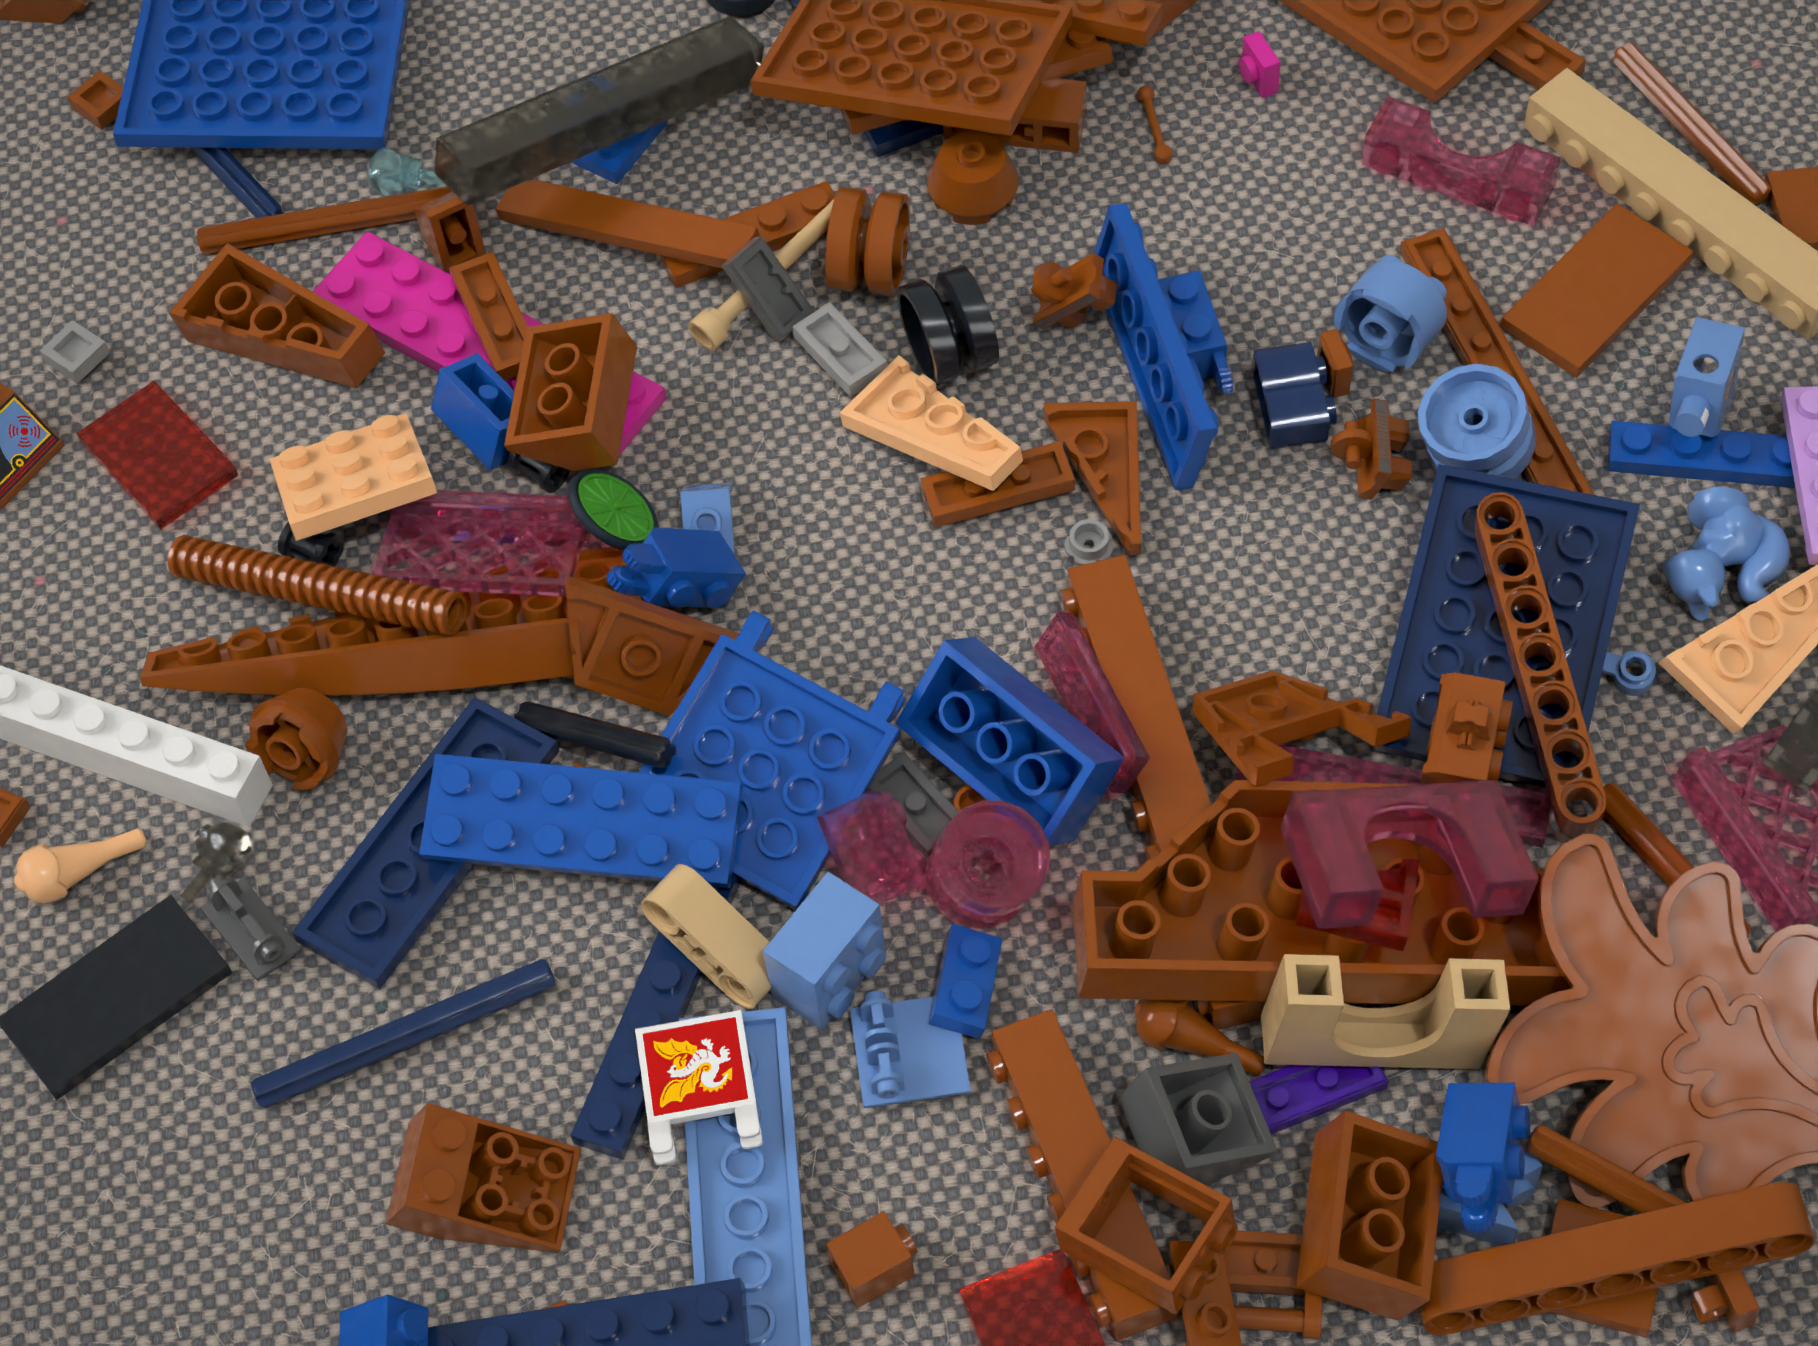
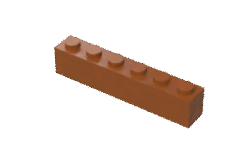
(1066, 1145)

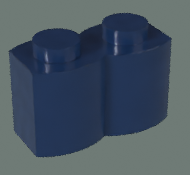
(1292, 394)

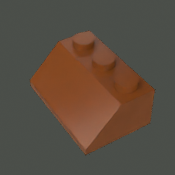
(572, 393)

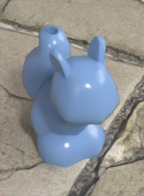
(1728, 537)

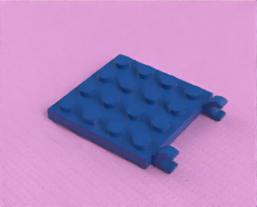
(789, 748)

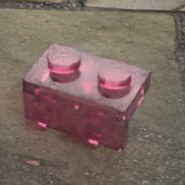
(873, 847)

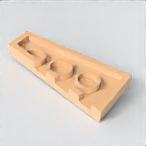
(924, 423)
(1750, 654)

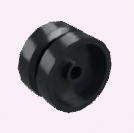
(948, 324)

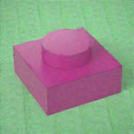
(1259, 64)

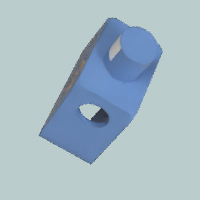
(1700, 398)

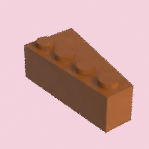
(274, 320)

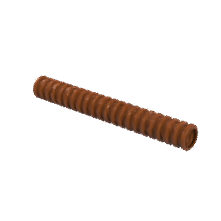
(318, 585)

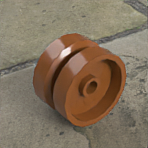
(867, 241)

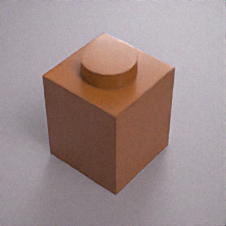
(872, 1258)

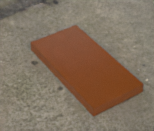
(1596, 290)

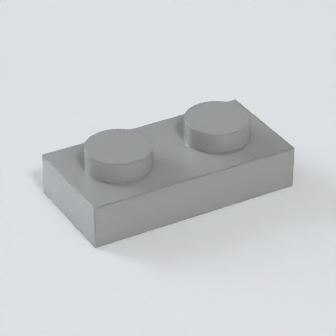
(839, 349)

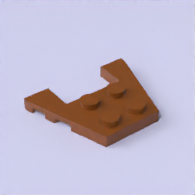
(1273, 709)

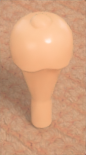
(49, 872)

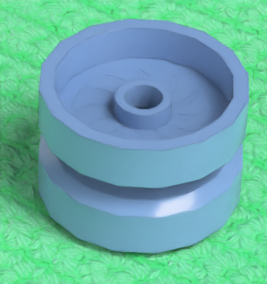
(1477, 421)

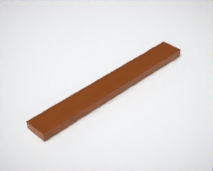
(1480, 340)

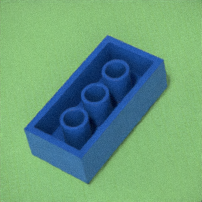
(1009, 738)

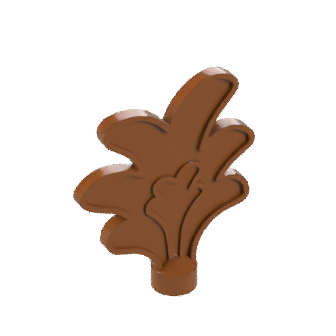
(1688, 1025)

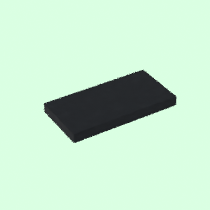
(113, 996)

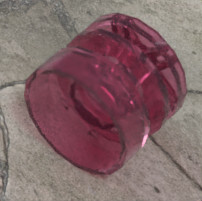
(1012, 854)

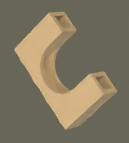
(1445, 1029)

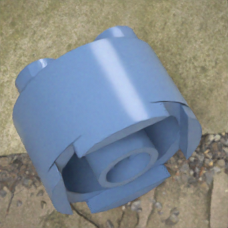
(1391, 314)

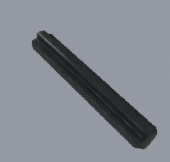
(597, 734)

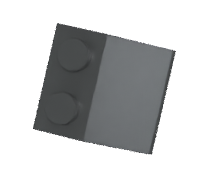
(1198, 1117)

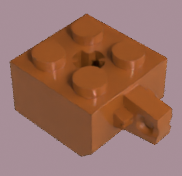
(1465, 730)

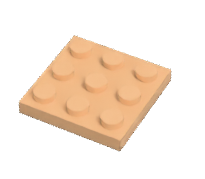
(352, 475)

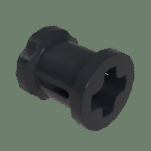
(548, 475)
(316, 548)

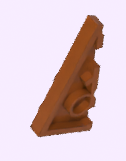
(1104, 452)

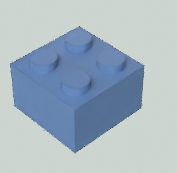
(825, 951)

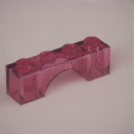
(1507, 183)

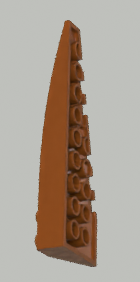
(347, 654)

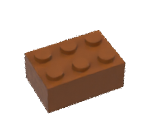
(1371, 1216)

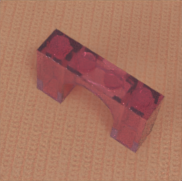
(1457, 820)

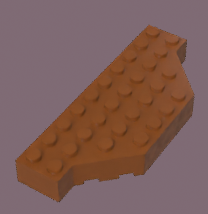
(1224, 908)

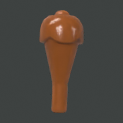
(1182, 1028)

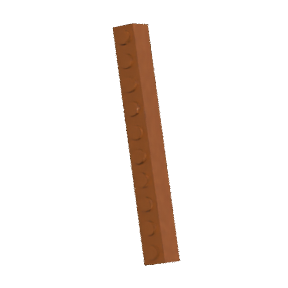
(1170, 784)

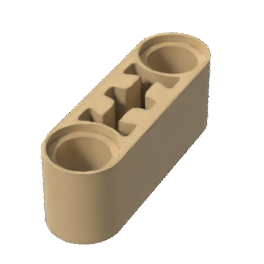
(710, 934)

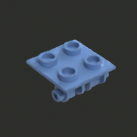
(903, 1054)

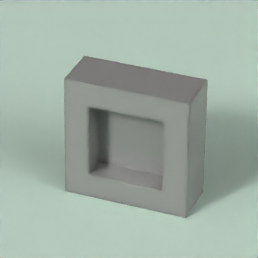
(74, 351)

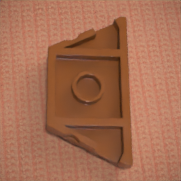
(635, 646)

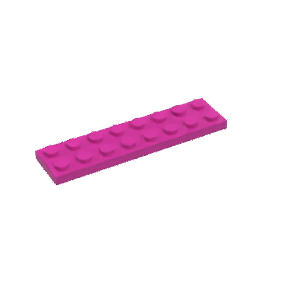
(423, 316)

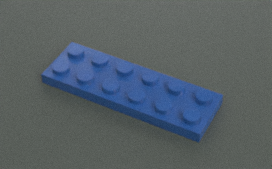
(1155, 350)
(580, 819)

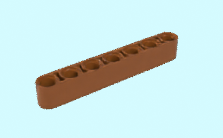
(1534, 686)
(1617, 1258)

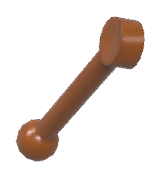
(1162, 152)

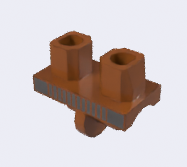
(1069, 290)
(1368, 448)

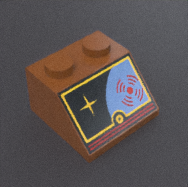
(24, 444)

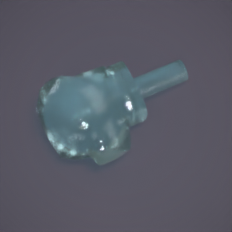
(397, 173)

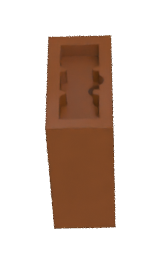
(1101, 1192)

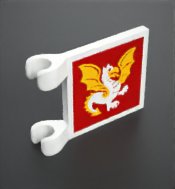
(694, 1074)

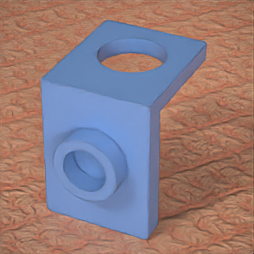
(708, 509)

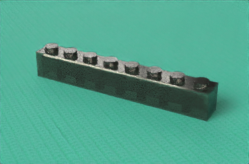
(596, 110)

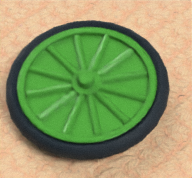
(611, 508)

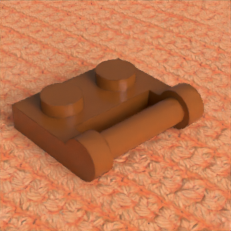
(1270, 1266)

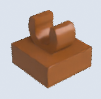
(1726, 1296)

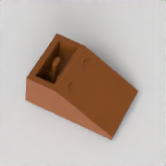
(482, 1182)

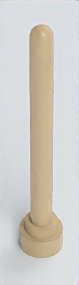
(712, 326)

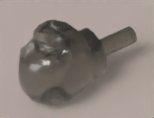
(221, 850)

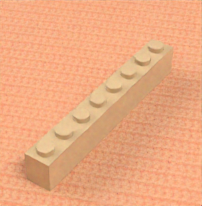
(1679, 198)

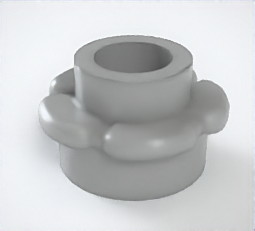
(1090, 532)

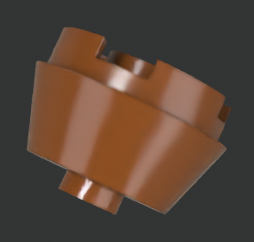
(972, 177)
(298, 736)

